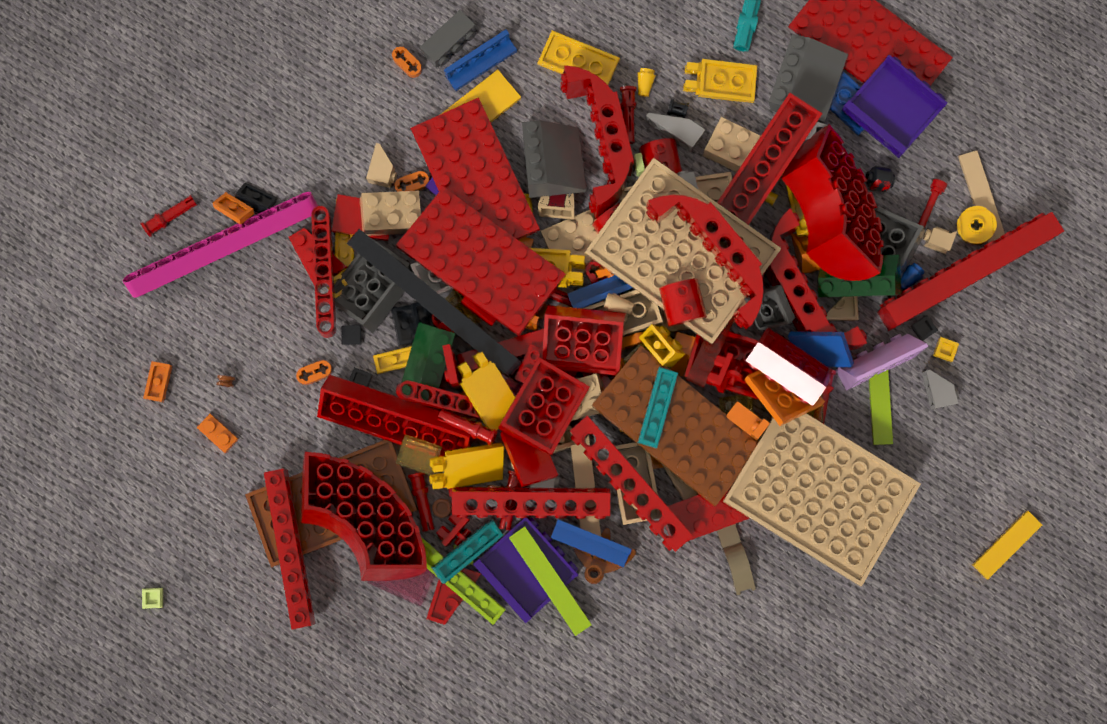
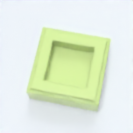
(638, 163)
(152, 598)

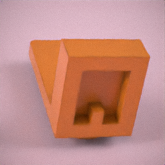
(747, 420)

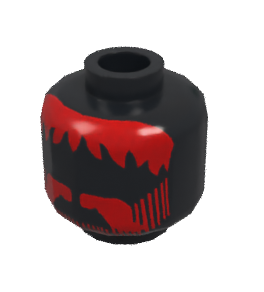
(880, 178)

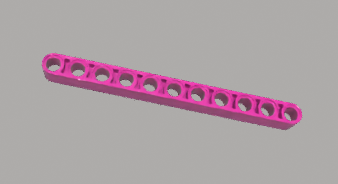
(220, 245)

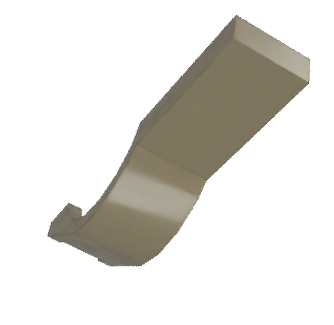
(736, 559)

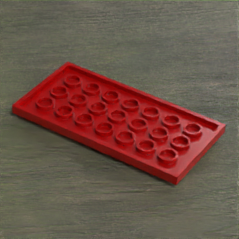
(868, 36)
(472, 165)
(481, 261)

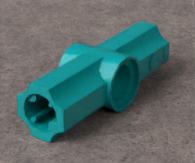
(746, 25)

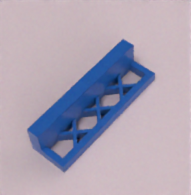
(480, 60)
(597, 292)
(591, 543)

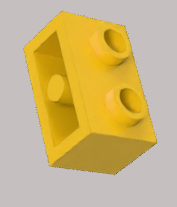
(661, 345)

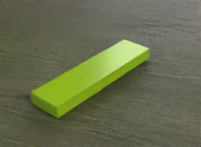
(880, 409)

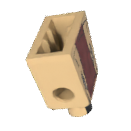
(557, 206)

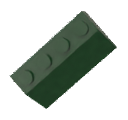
(885, 283)
(426, 358)

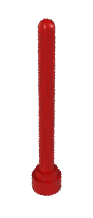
(937, 188)

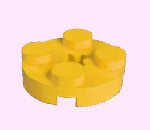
(983, 216)

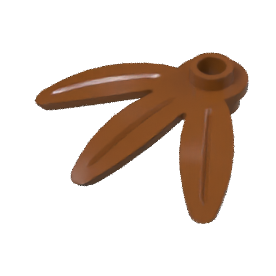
(597, 564)

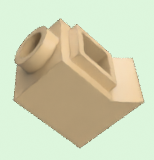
(939, 239)

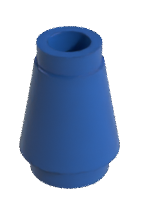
(911, 276)

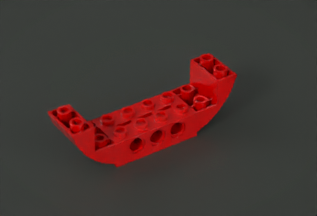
(609, 130)
(705, 215)
(787, 265)

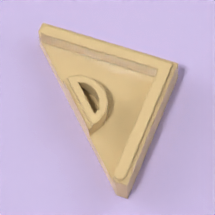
(844, 310)

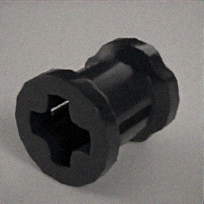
(672, 108)

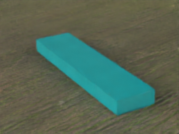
(657, 407)
(467, 551)

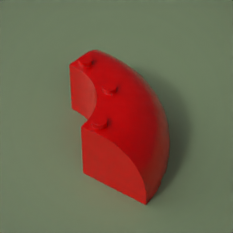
(836, 208)
(364, 515)

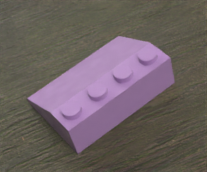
(881, 359)

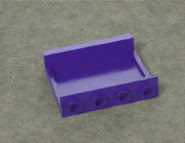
(894, 106)
(513, 578)

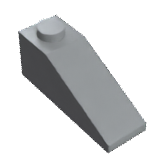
(681, 129)

